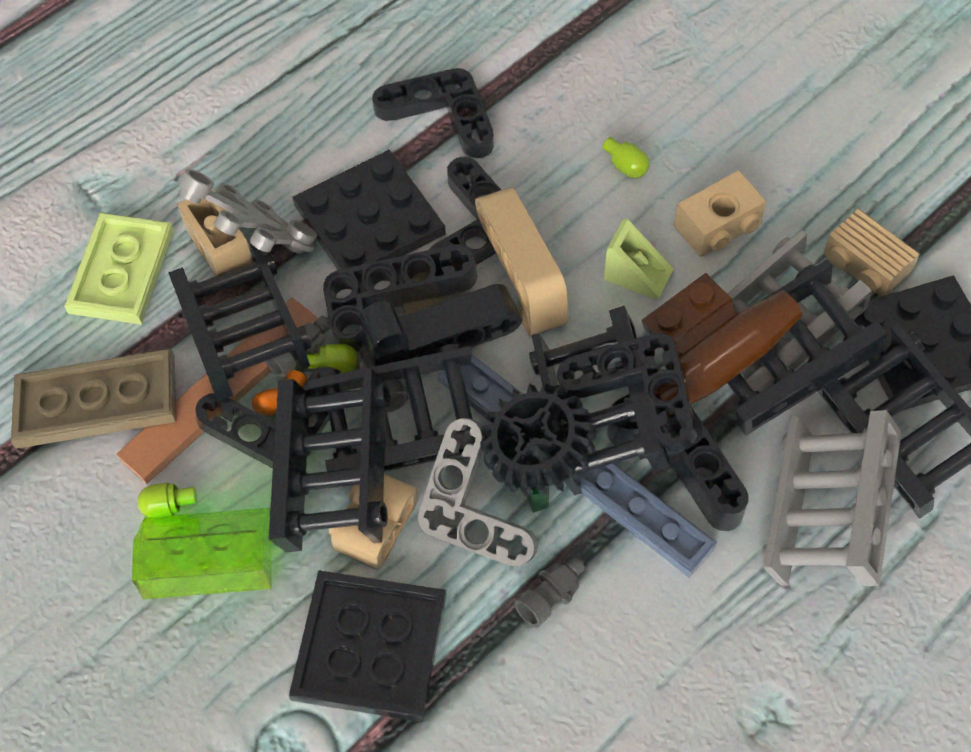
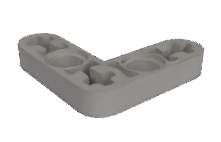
(454, 502)

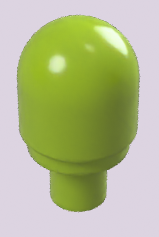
(627, 158)
(337, 356)
(164, 499)

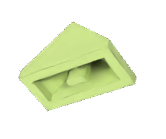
(635, 262)

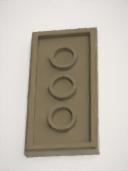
(93, 398)

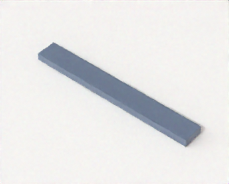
(607, 486)

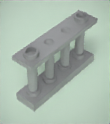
(791, 253)
(867, 516)

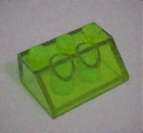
(202, 554)

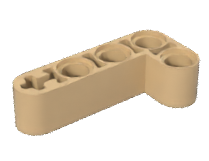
(525, 259)

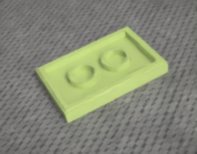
(119, 268)

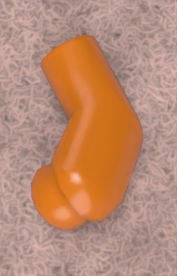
(266, 401)

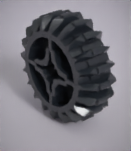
(542, 460)

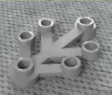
(258, 215)

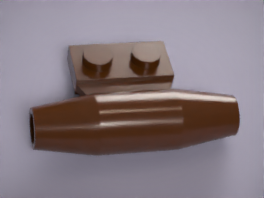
(715, 340)

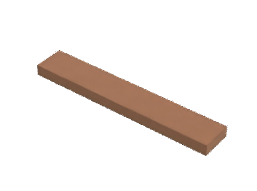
(160, 444)

